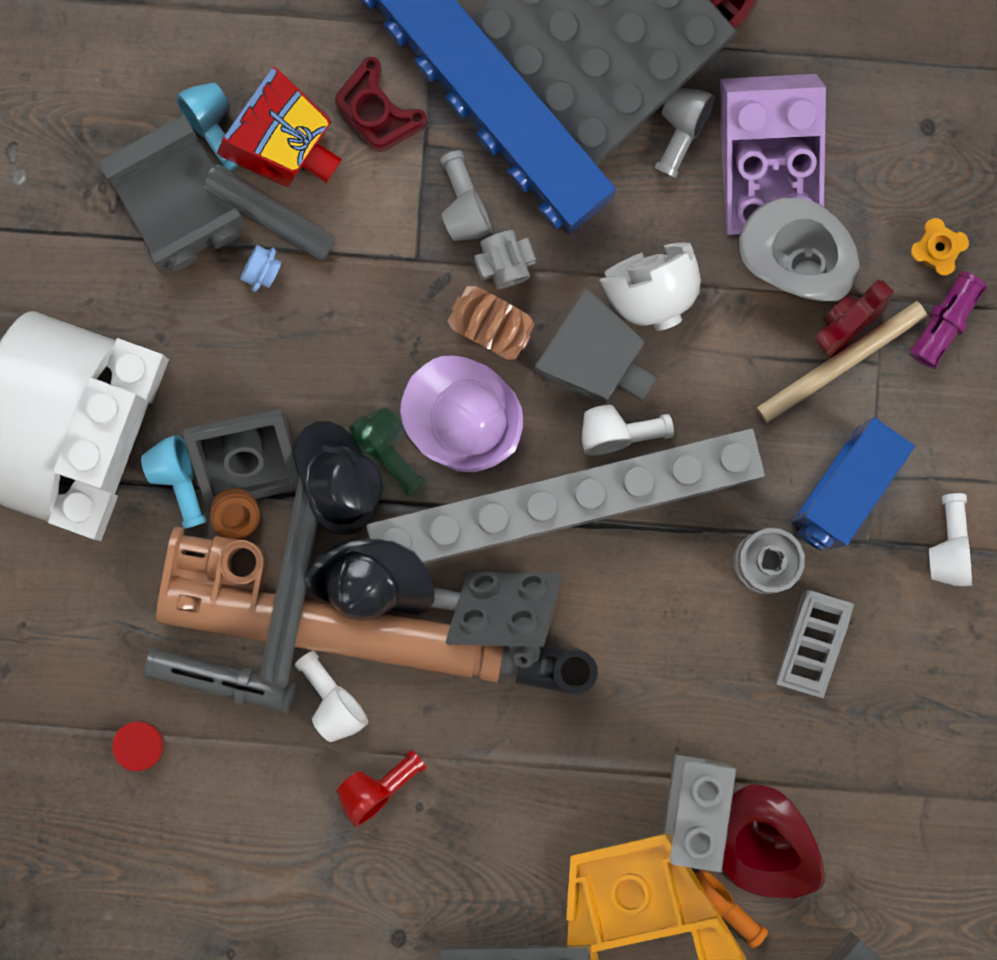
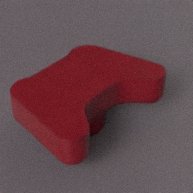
(373, 113)
(852, 316)

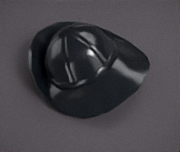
(371, 579)

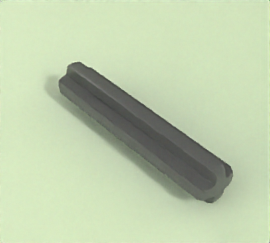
(269, 212)

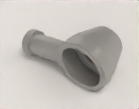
(688, 113)
(466, 215)

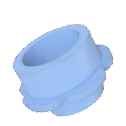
(260, 268)

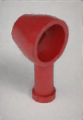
(365, 796)

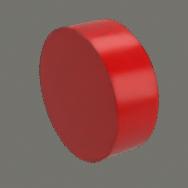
(138, 746)

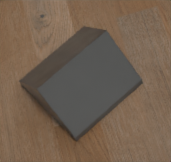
(244, 454)

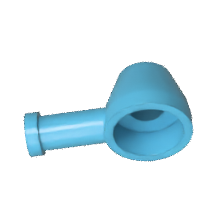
(204, 109)
(171, 465)

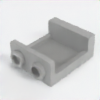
(699, 811)

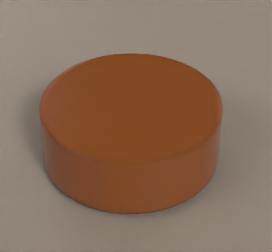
(234, 513)

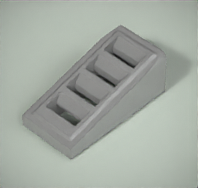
(837, 630)

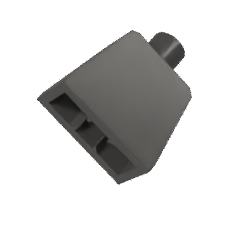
(595, 353)

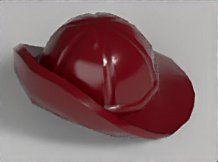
(771, 846)

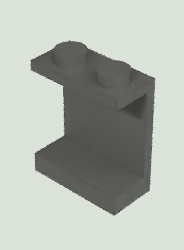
(166, 198)

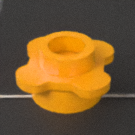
(926, 252)

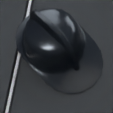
(337, 477)

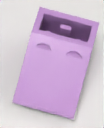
(771, 142)

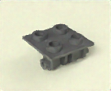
(506, 611)

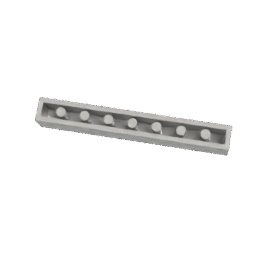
(576, 498)

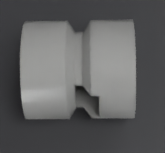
(768, 561)

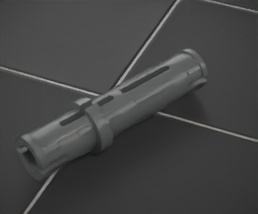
(164, 667)

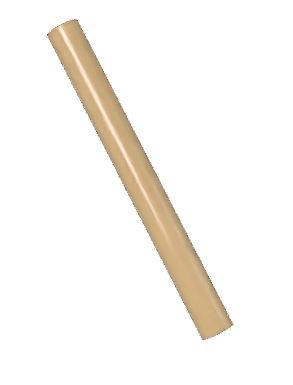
(841, 362)

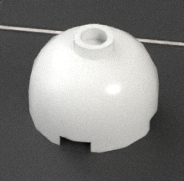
(654, 287)

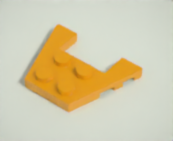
(637, 896)

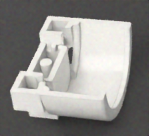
(67, 421)

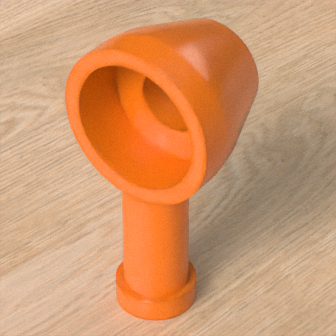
(730, 911)

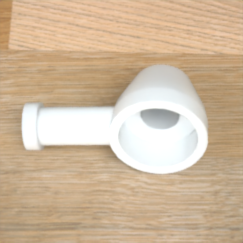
(607, 432)
(951, 559)
(339, 712)

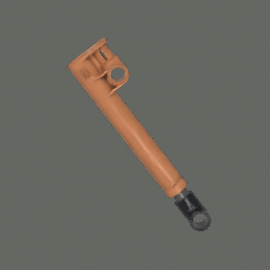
(214, 599)

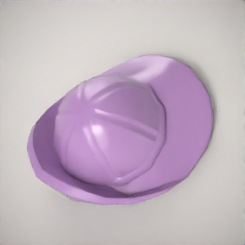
(461, 414)

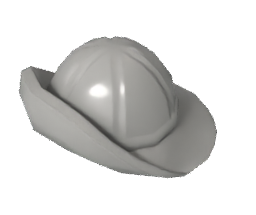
(800, 249)

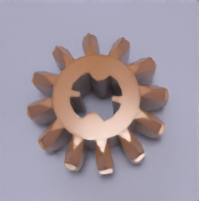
(491, 322)

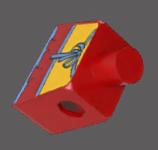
(280, 134)

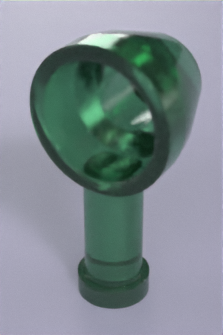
(378, 436)

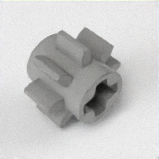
(505, 259)

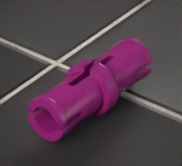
(948, 319)

